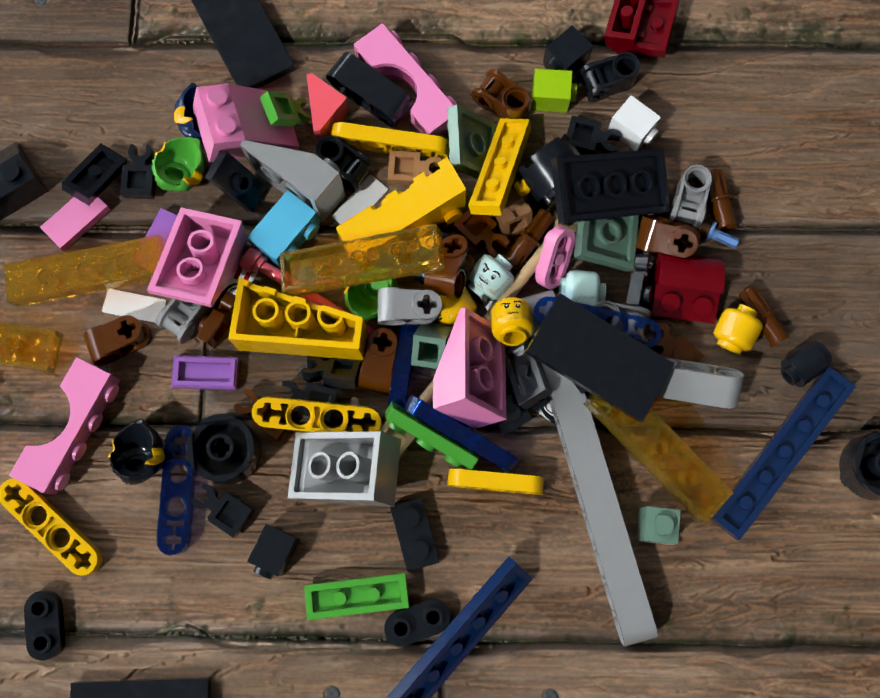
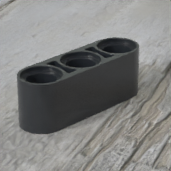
(369, 89)

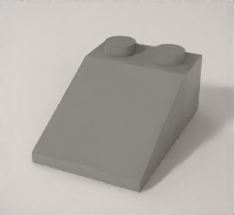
(300, 172)
(345, 468)

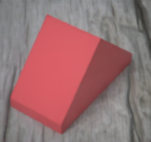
(326, 106)

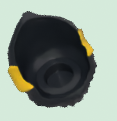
(136, 453)

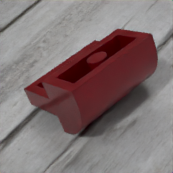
(641, 26)
(687, 287)

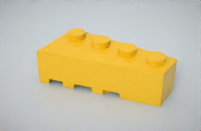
(426, 202)
(293, 326)

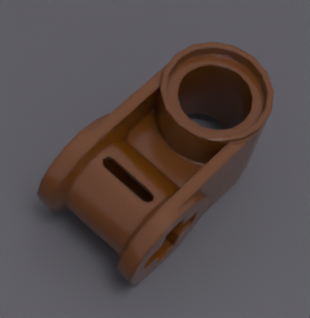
(498, 93)
(660, 235)
(457, 268)
(112, 341)
(378, 366)

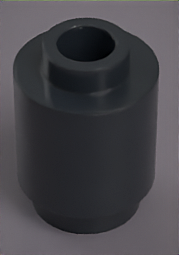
(805, 364)

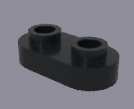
(416, 620)
(46, 625)

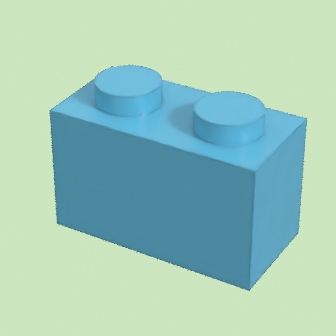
(285, 227)

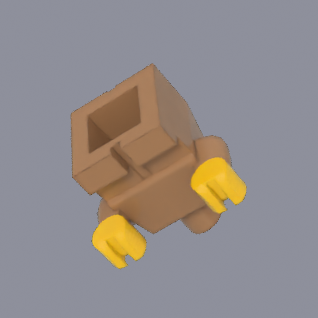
(517, 213)

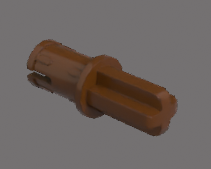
(720, 201)
(529, 238)
(771, 327)

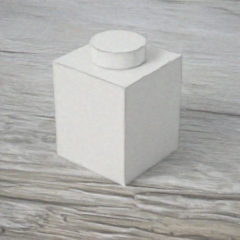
(635, 123)

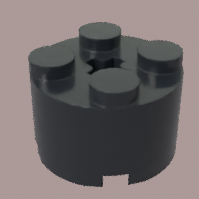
(539, 174)
(211, 436)
(861, 466)

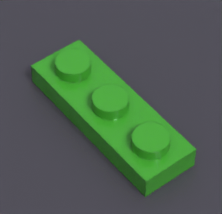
(430, 437)
(356, 596)

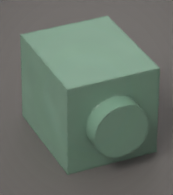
(429, 344)
(658, 525)

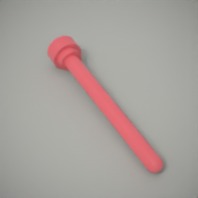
(256, 262)

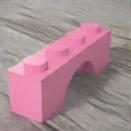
(386, 55)
(49, 465)

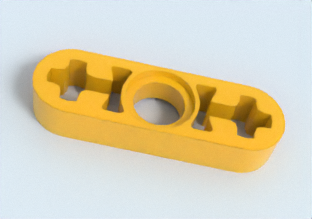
(495, 481)

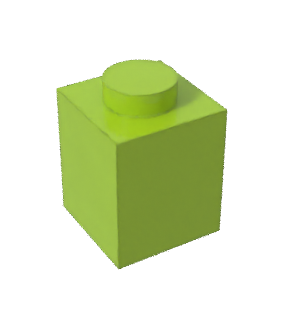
(552, 90)

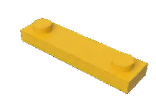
(500, 167)

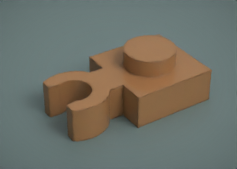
(408, 165)

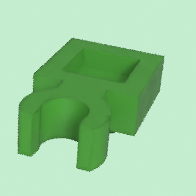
(283, 110)

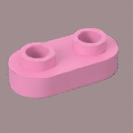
(555, 257)

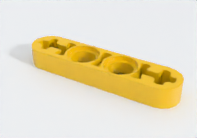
(383, 140)
(317, 412)
(46, 531)

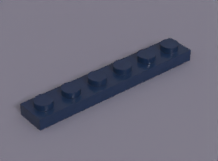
(783, 452)
(463, 632)

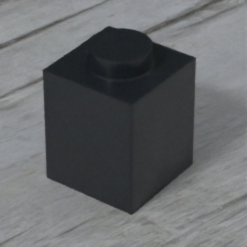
(568, 51)
(273, 552)

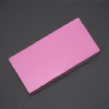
(73, 221)

